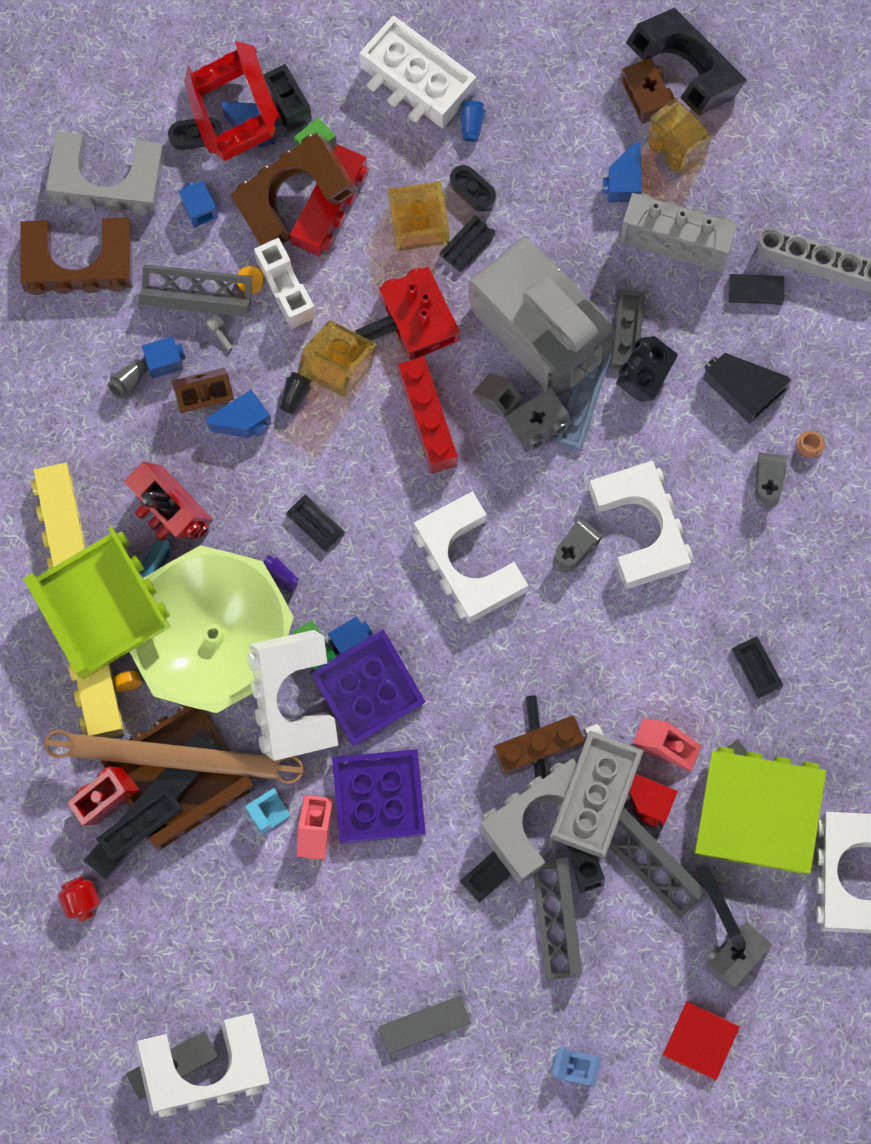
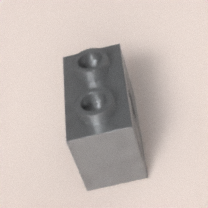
(544, 408)
(731, 971)

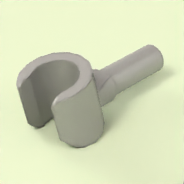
(213, 325)

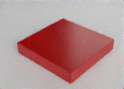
(701, 1041)

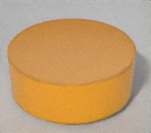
(257, 279)
(127, 681)

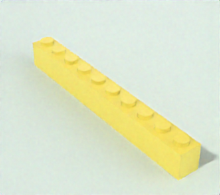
(66, 539)

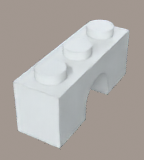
(283, 283)

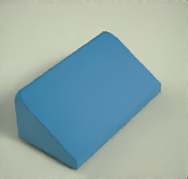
(156, 557)

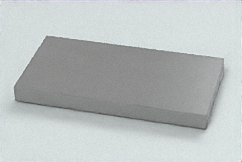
(596, 794)

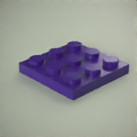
(367, 687)
(378, 796)

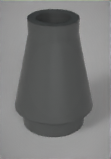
(126, 379)

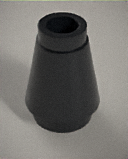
(294, 392)

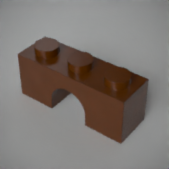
(548, 741)

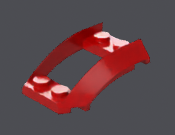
(216, 75)

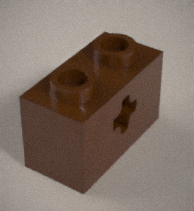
(636, 80)
(202, 390)

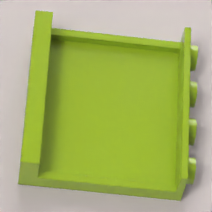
(99, 604)
(760, 811)

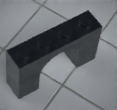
(674, 34)

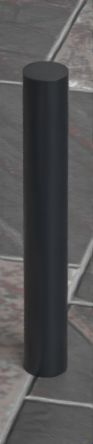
(534, 723)

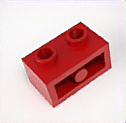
(103, 795)

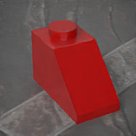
(651, 801)

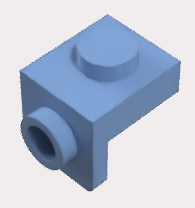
(576, 1067)

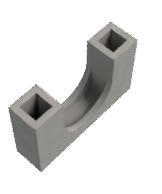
(135, 193)
(505, 829)

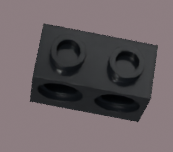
(288, 98)
(651, 372)

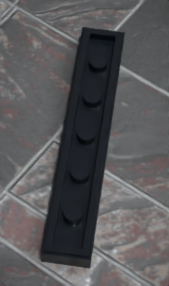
(176, 781)

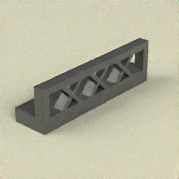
(192, 299)
(662, 859)
(568, 919)

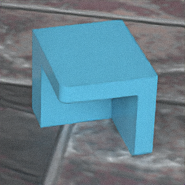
(267, 811)

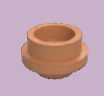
(810, 444)

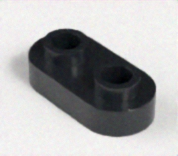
(190, 129)
(473, 189)

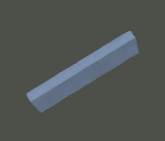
(582, 406)

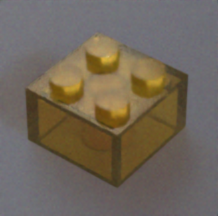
(678, 137)
(418, 216)
(337, 358)

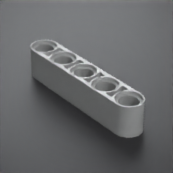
(807, 261)

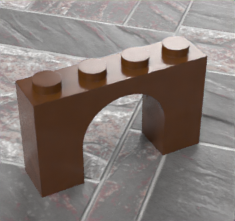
(258, 196)
(109, 270)

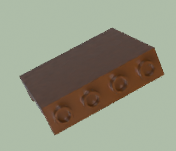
(209, 791)

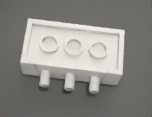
(416, 73)

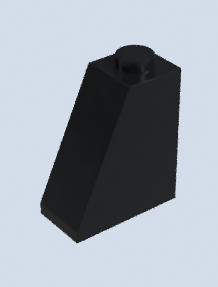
(745, 384)

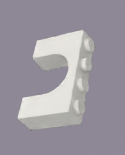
(644, 487)
(472, 595)
(271, 664)
(838, 908)
(168, 1091)

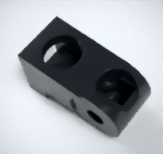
(586, 869)

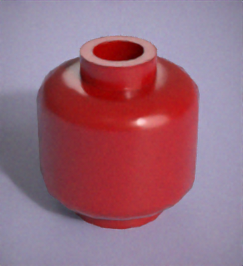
(78, 899)

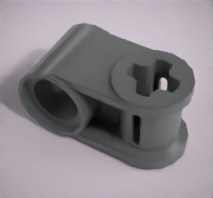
(769, 476)
(577, 543)

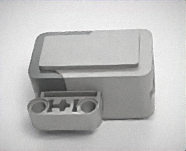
(541, 317)

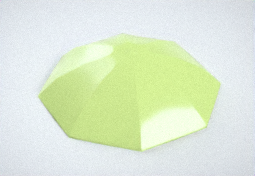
(216, 611)

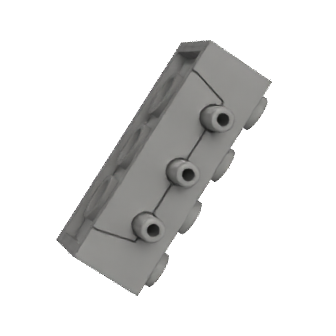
(677, 232)

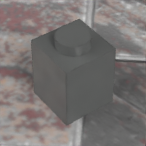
(498, 395)

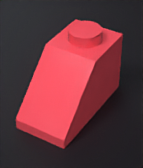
(667, 743)
(314, 827)

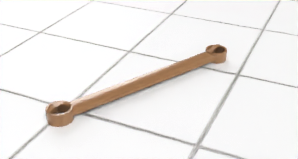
(172, 756)

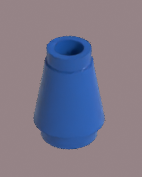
(472, 117)

